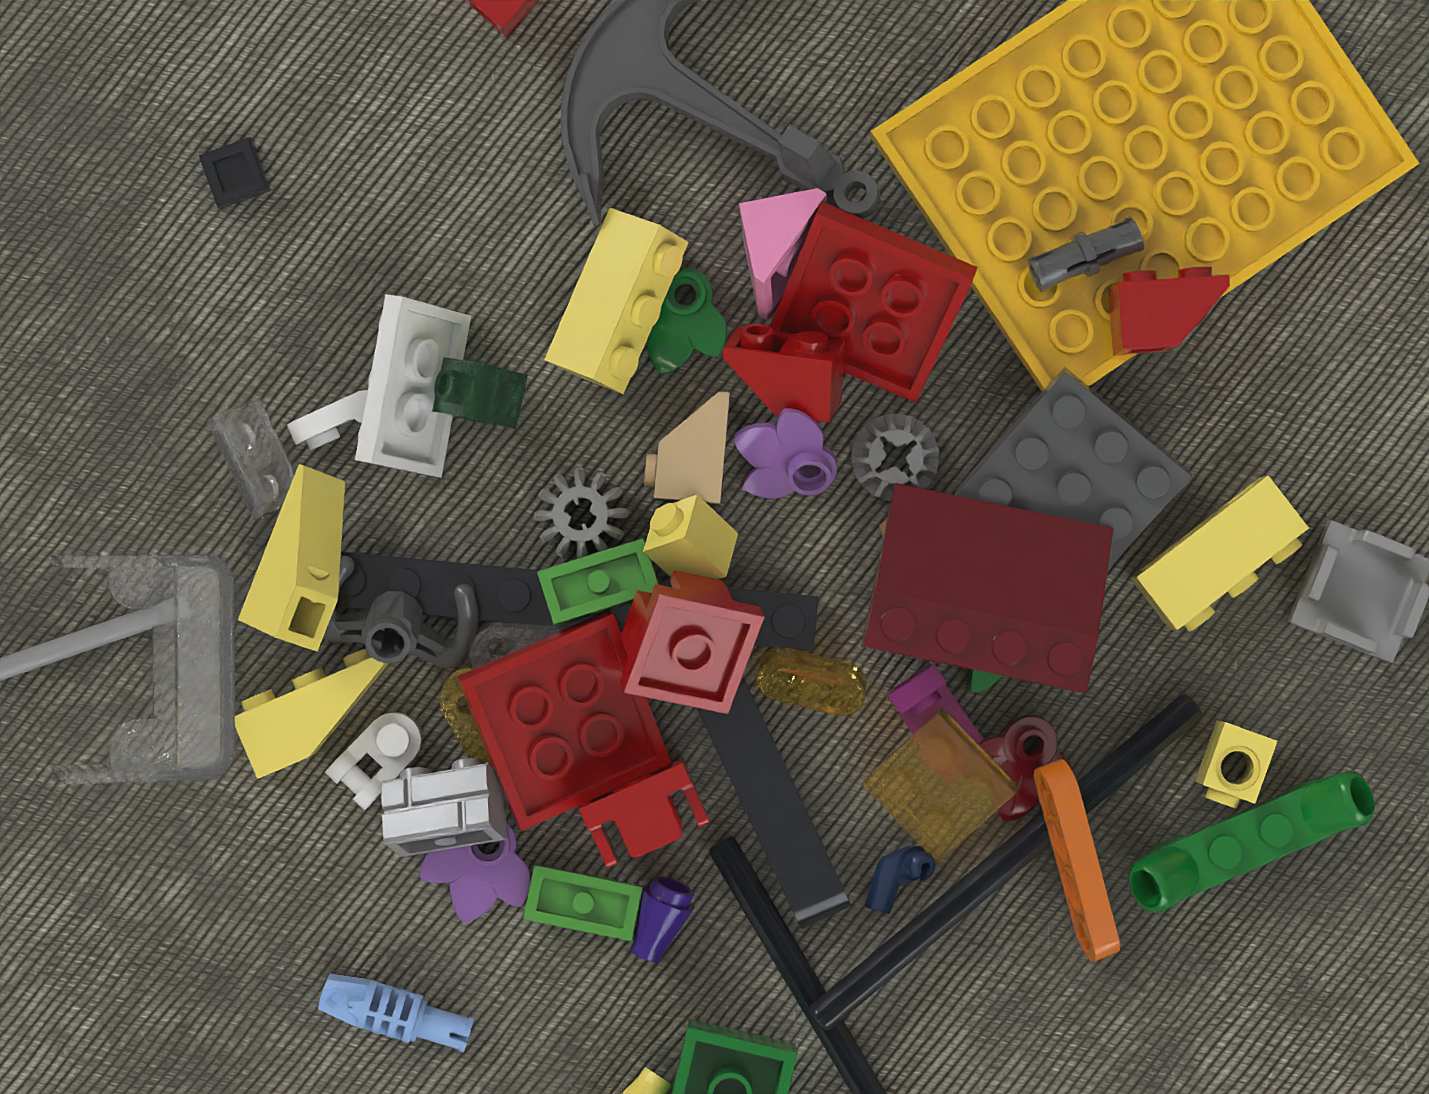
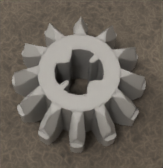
(598, 508)

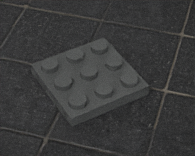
(1079, 463)

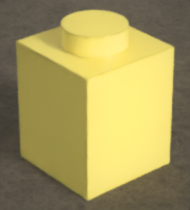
(690, 539)

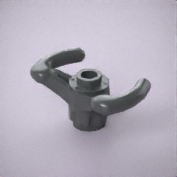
(396, 627)

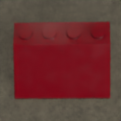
(989, 588)

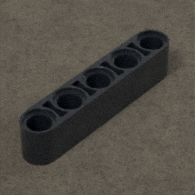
(775, 809)

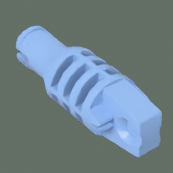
(392, 1012)

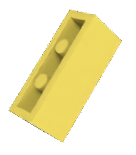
(617, 300)
(1221, 555)

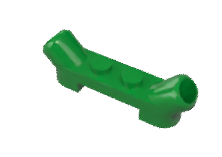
(1250, 839)

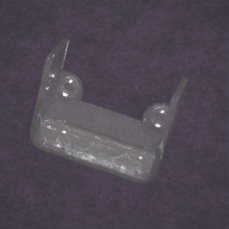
(191, 669)

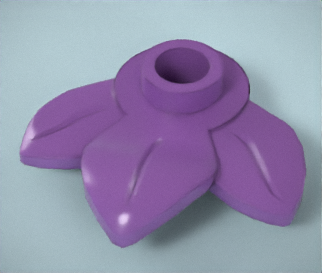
(781, 456)
(479, 876)

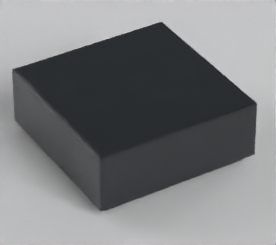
(235, 173)

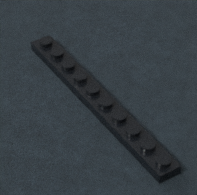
(517, 596)

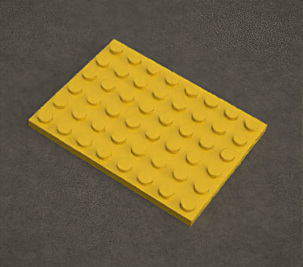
(1195, 117)

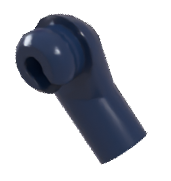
(897, 870)

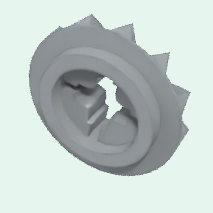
(897, 430)

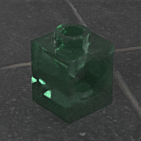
(479, 392)

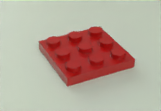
(878, 295)
(562, 722)

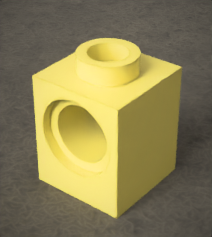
(1257, 752)

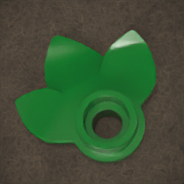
(686, 326)

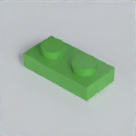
(597, 582)
(583, 902)

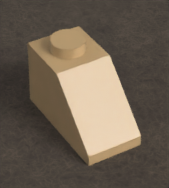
(692, 455)

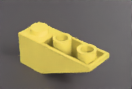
(301, 563)
(300, 722)

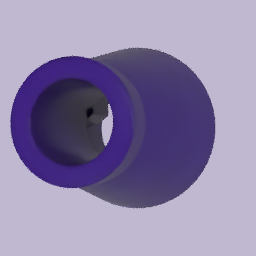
(661, 915)

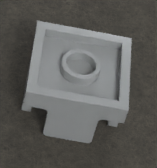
(1362, 591)

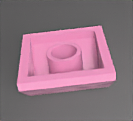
(773, 240)

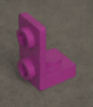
(923, 696)

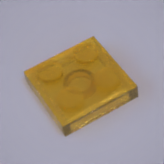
(940, 785)

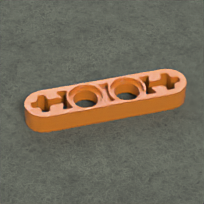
(1076, 860)

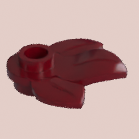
(1020, 765)

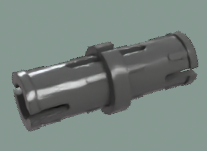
(1085, 254)

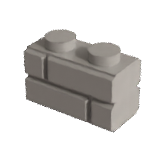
(443, 808)

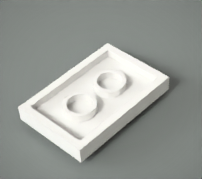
(398, 414)

